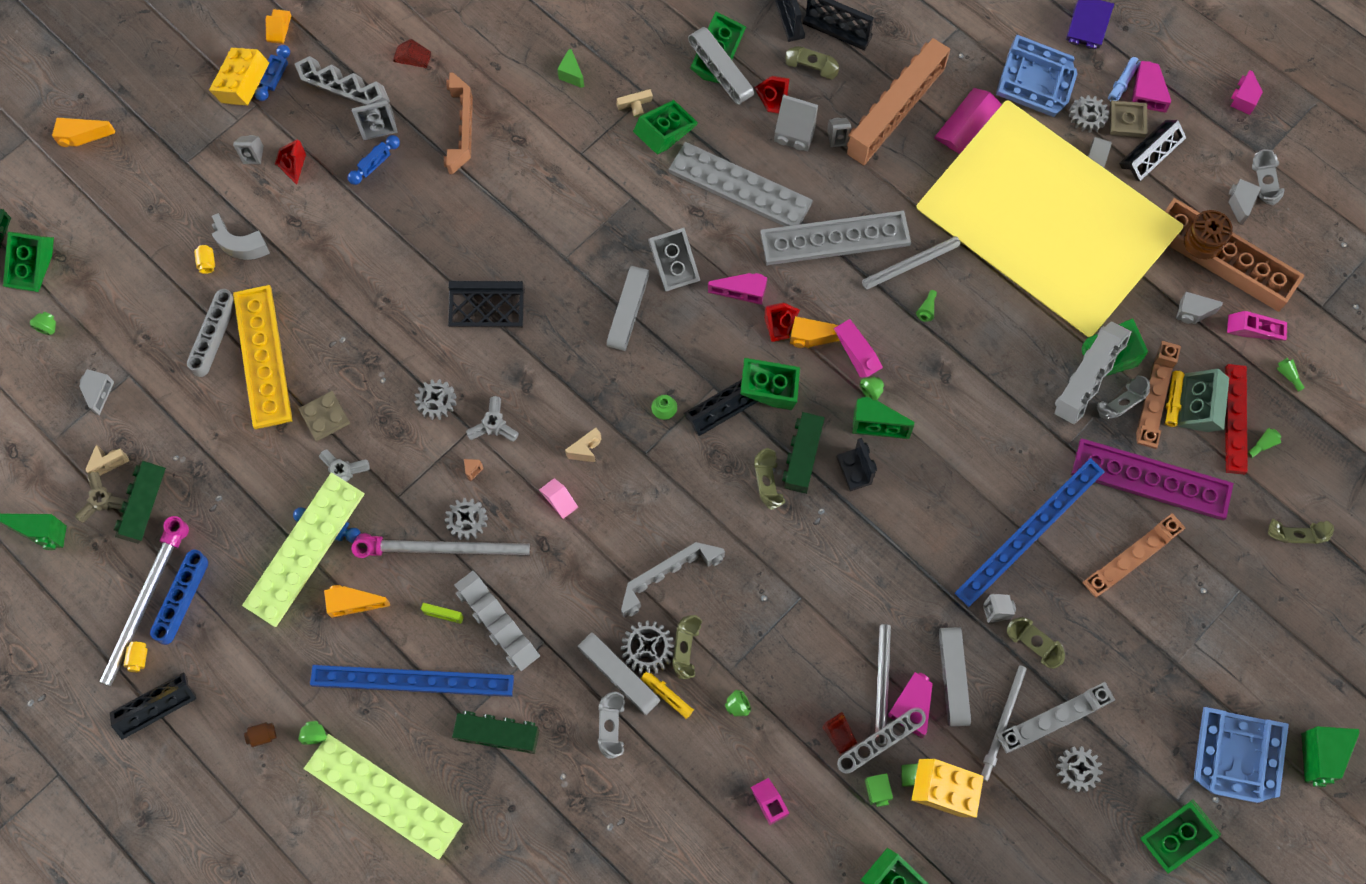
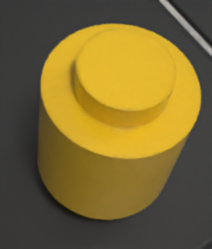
(204, 259)
(135, 656)

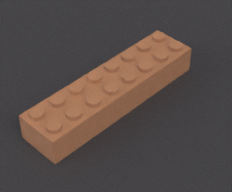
(897, 101)
(1241, 263)

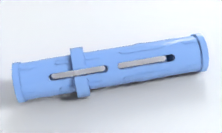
(1122, 84)

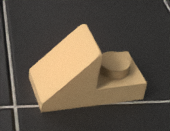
(580, 448)
(103, 464)

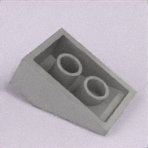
(375, 120)
(796, 123)
(674, 259)

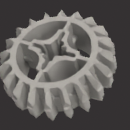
(654, 642)

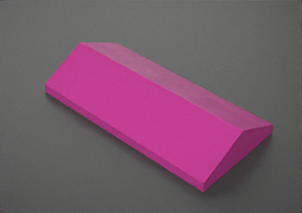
(968, 119)

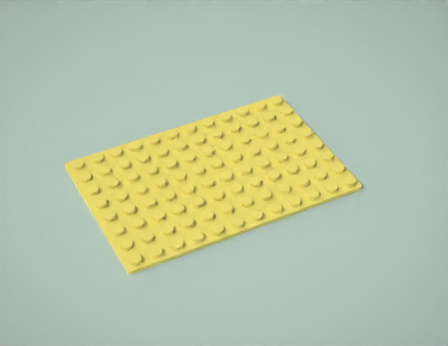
(1049, 218)

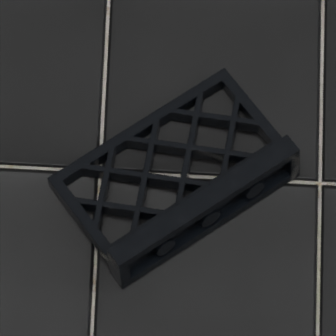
(791, 19)
(842, 28)
(486, 288)

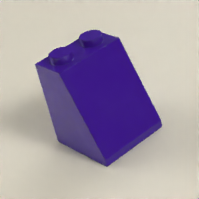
(1089, 23)

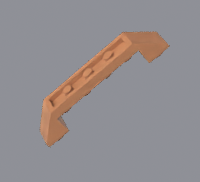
(458, 157)
(1152, 409)
(1134, 556)

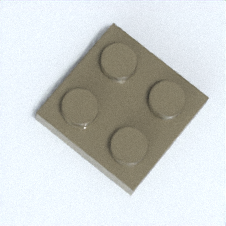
(1128, 118)
(324, 416)

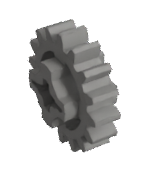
(1089, 113)
(432, 407)
(460, 525)
(1080, 760)

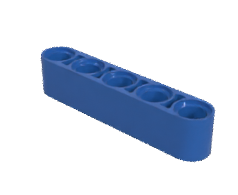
(181, 606)

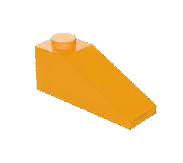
(79, 131)
(812, 333)
(347, 601)

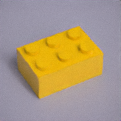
(239, 76)
(947, 788)

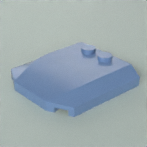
(1037, 76)
(1240, 755)

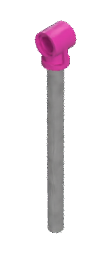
(169, 541)
(377, 546)

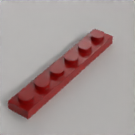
(1236, 420)

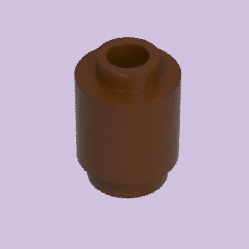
(260, 734)

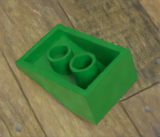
(664, 126)
(27, 260)
(770, 383)
(879, 420)
(38, 528)
(1180, 836)
(892, 869)

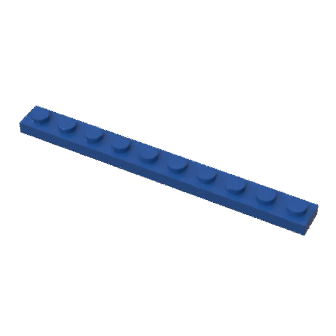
(1029, 533)
(412, 680)

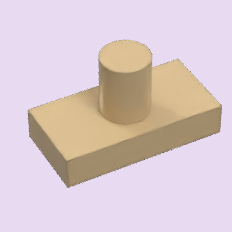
(635, 101)

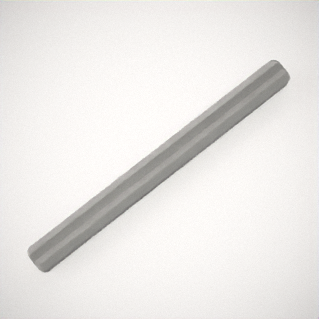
(911, 262)
(882, 681)

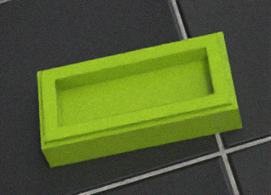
(442, 613)

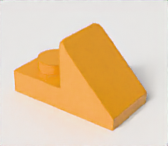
(277, 26)

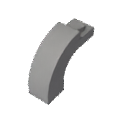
(239, 247)

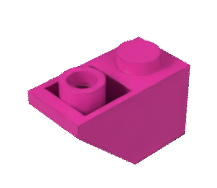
(1248, 94)
(770, 801)

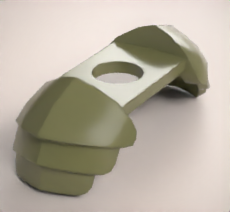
(826, 64)
(763, 465)
(1316, 534)
(686, 630)
(1050, 651)

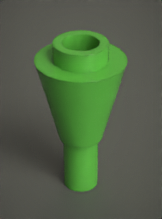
(926, 310)
(1288, 369)
(1269, 439)

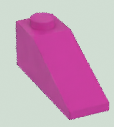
(742, 287)
(1256, 326)
(858, 349)

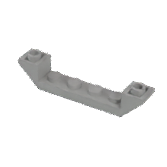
(710, 555)
(1056, 718)

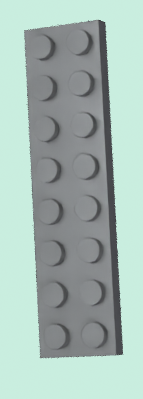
(740, 186)
(835, 237)

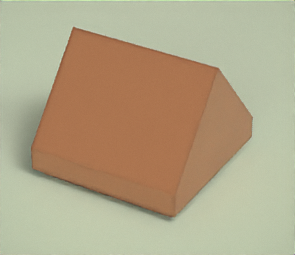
(472, 468)

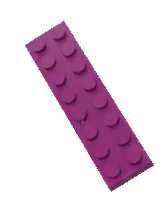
(1156, 479)

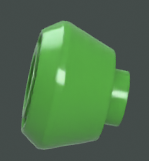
(43, 323)
(872, 387)
(664, 407)
(738, 704)
(312, 733)

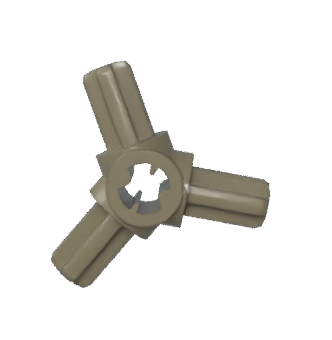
(96, 491)

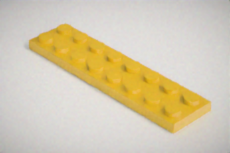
(262, 357)

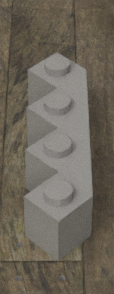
(331, 80)
(1095, 366)
(496, 620)

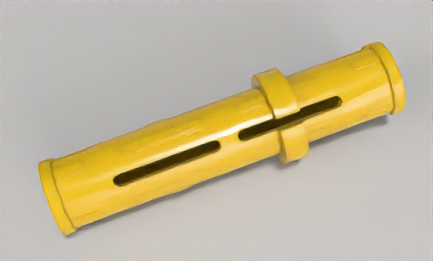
(1173, 405)
(667, 695)

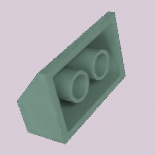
(1204, 400)

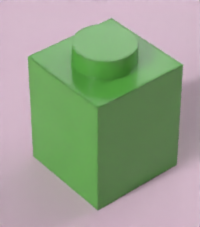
(879, 790)

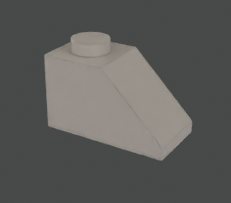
(838, 131)
(249, 149)
(1242, 199)
(1196, 308)
(95, 389)
(999, 608)

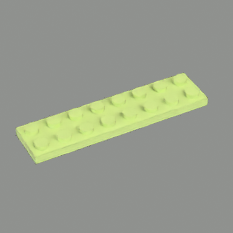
(303, 549)
(383, 796)

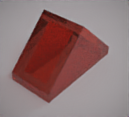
(412, 54)
(839, 733)

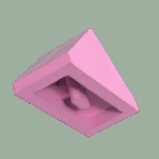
(559, 498)

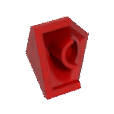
(772, 91)
(291, 160)
(780, 320)

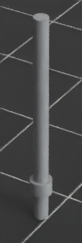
(990, 760)

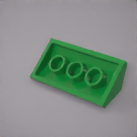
(728, 35)

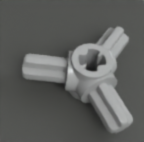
(493, 416)
(348, 468)

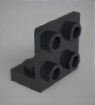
(857, 466)

